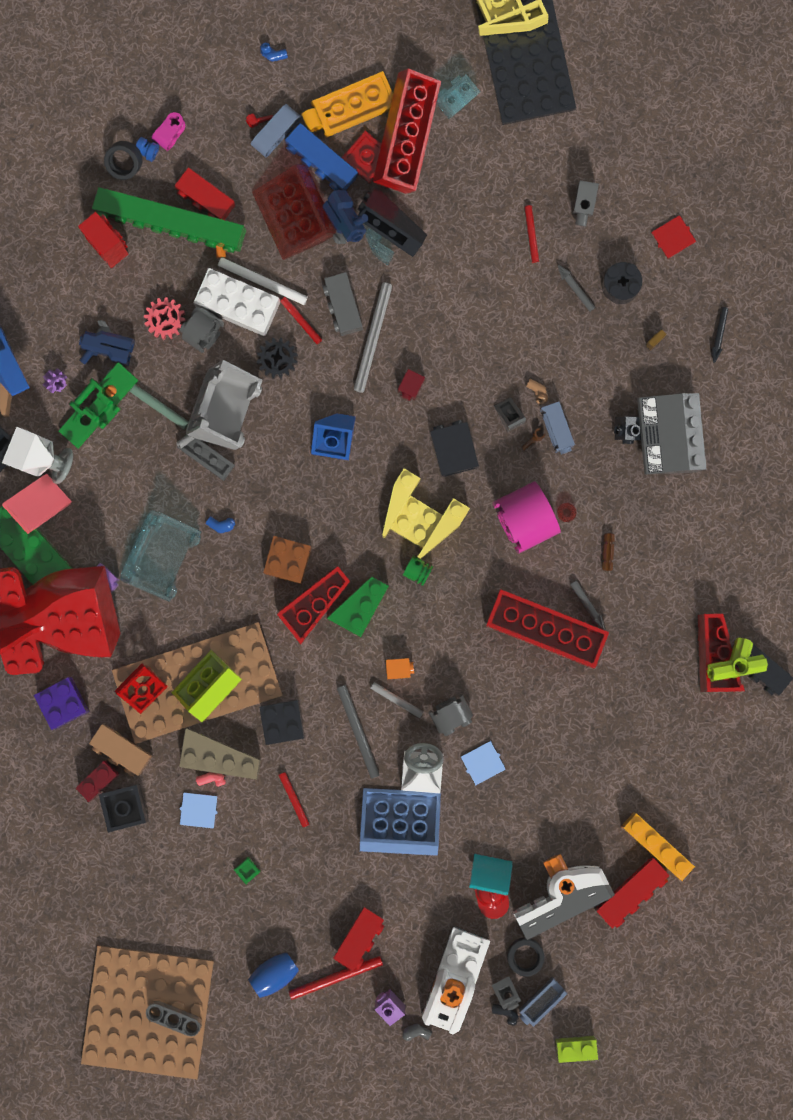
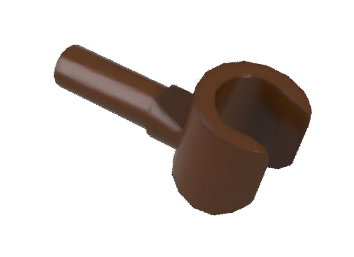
(535, 438)

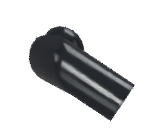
(510, 1014)

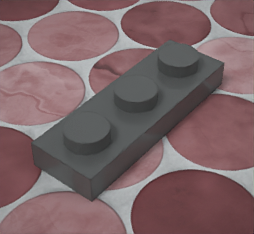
(208, 458)

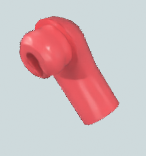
(209, 777)

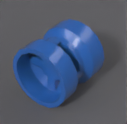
(147, 149)

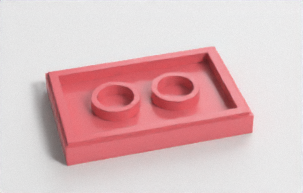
(37, 503)

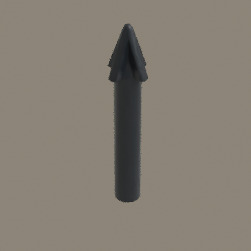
(716, 349)

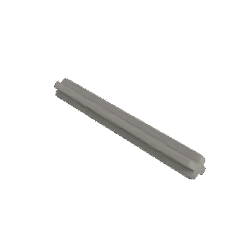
(373, 337)

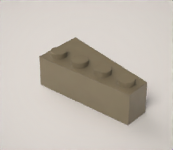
(210, 755)

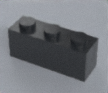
(774, 679)

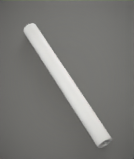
(263, 281)

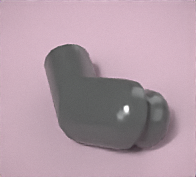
(416, 1030)

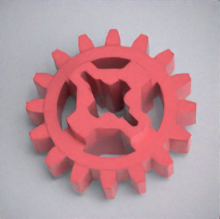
(161, 325)

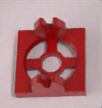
(141, 705)

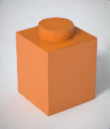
(399, 668)

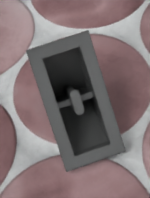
(510, 414)

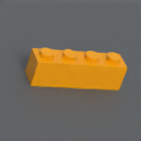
(657, 846)

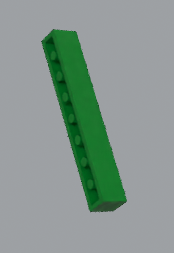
(170, 220)

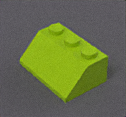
(206, 686)

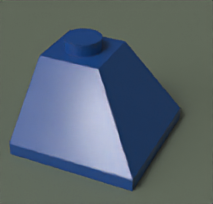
(333, 436)

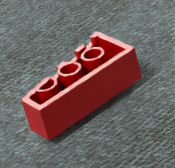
(309, 607)
(715, 648)

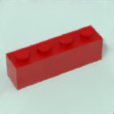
(632, 893)

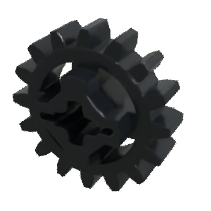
(268, 356)

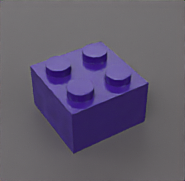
(61, 703)

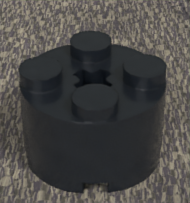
(628, 274)

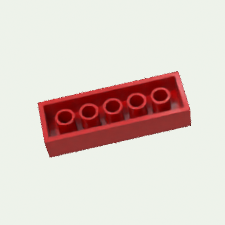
(407, 131)
(547, 629)

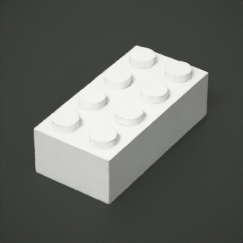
(237, 302)

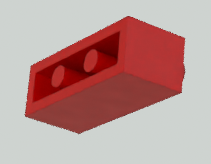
(204, 195)
(359, 939)

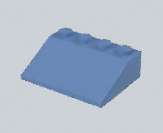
(400, 822)

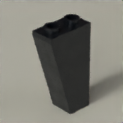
(391, 222)

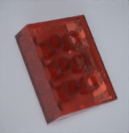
(294, 211)

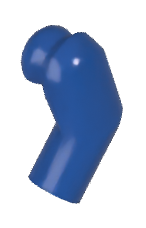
(271, 54)
(222, 526)

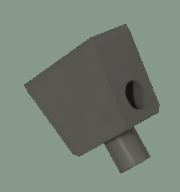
(586, 193)

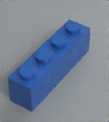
(321, 158)

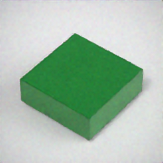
(247, 870)

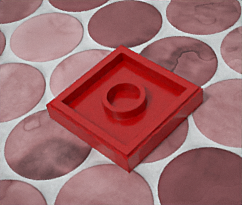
(364, 156)

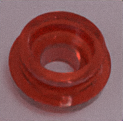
(571, 508)

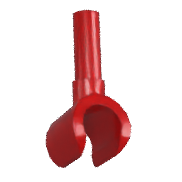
(252, 121)

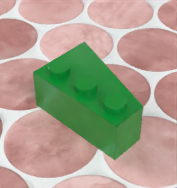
(360, 607)

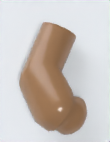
(540, 391)

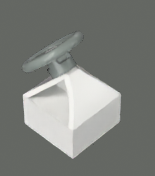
(36, 455)
(422, 769)

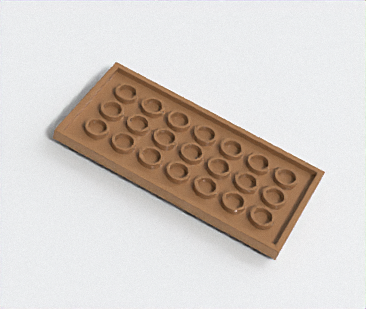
(240, 649)

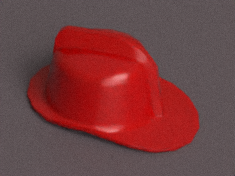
(492, 904)

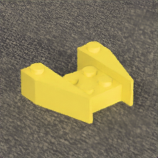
(511, 16)
(418, 521)

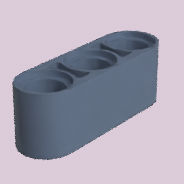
(276, 130)

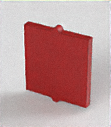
(673, 237)

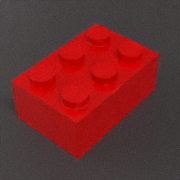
(104, 239)

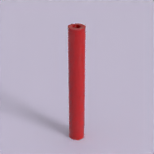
(531, 234)
(300, 319)
(294, 800)

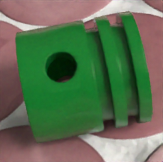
(418, 570)

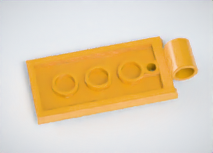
(350, 105)

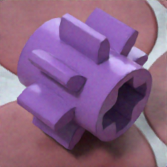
(54, 380)

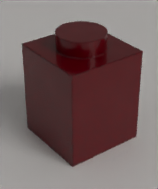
(411, 385)

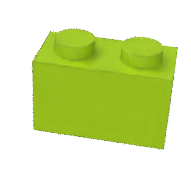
(576, 1049)

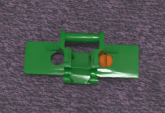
(103, 409)

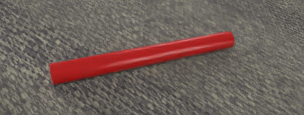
(334, 978)

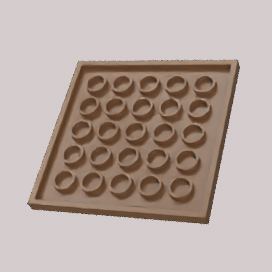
(117, 1023)

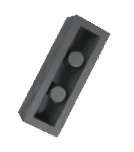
(342, 304)

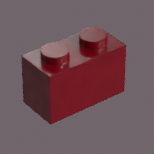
(97, 781)

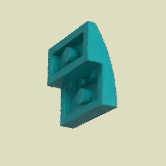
(491, 874)

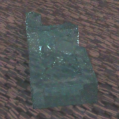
(379, 250)

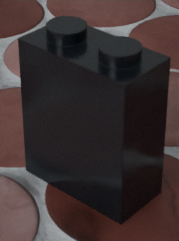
(454, 448)

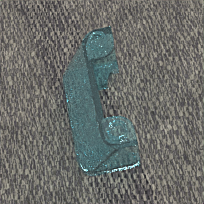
(159, 554)

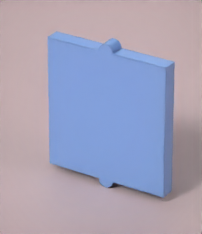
(483, 763)
(198, 810)

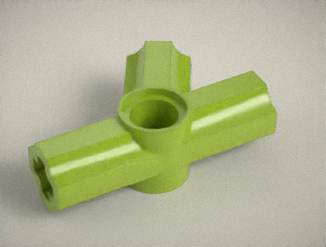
(741, 657)

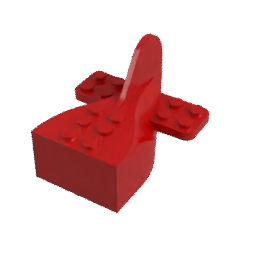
(62, 610)

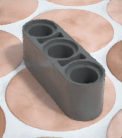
(184, 1018)

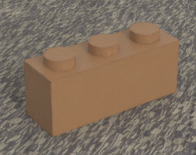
(120, 750)

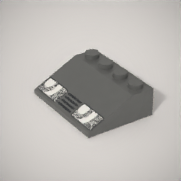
(671, 434)

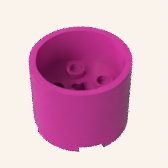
(527, 517)

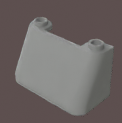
(223, 405)

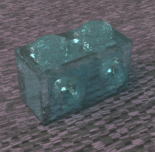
(456, 95)

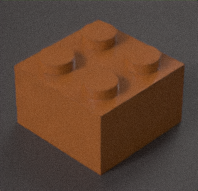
(287, 560)

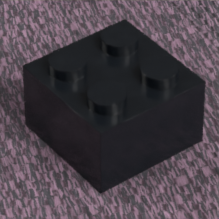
(282, 722)
(123, 808)

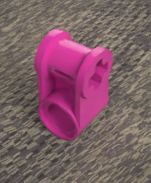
(167, 133)

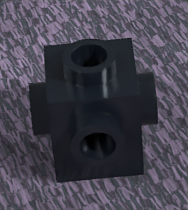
(627, 429)

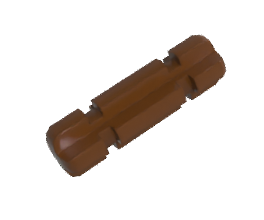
(608, 552)

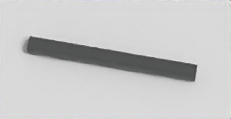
(358, 731)

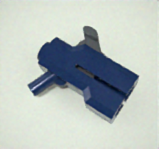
(344, 218)
(106, 344)

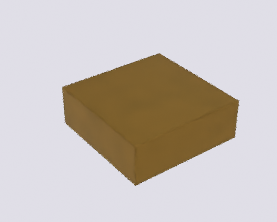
(655, 339)

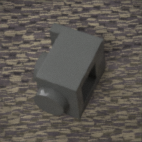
(504, 987)

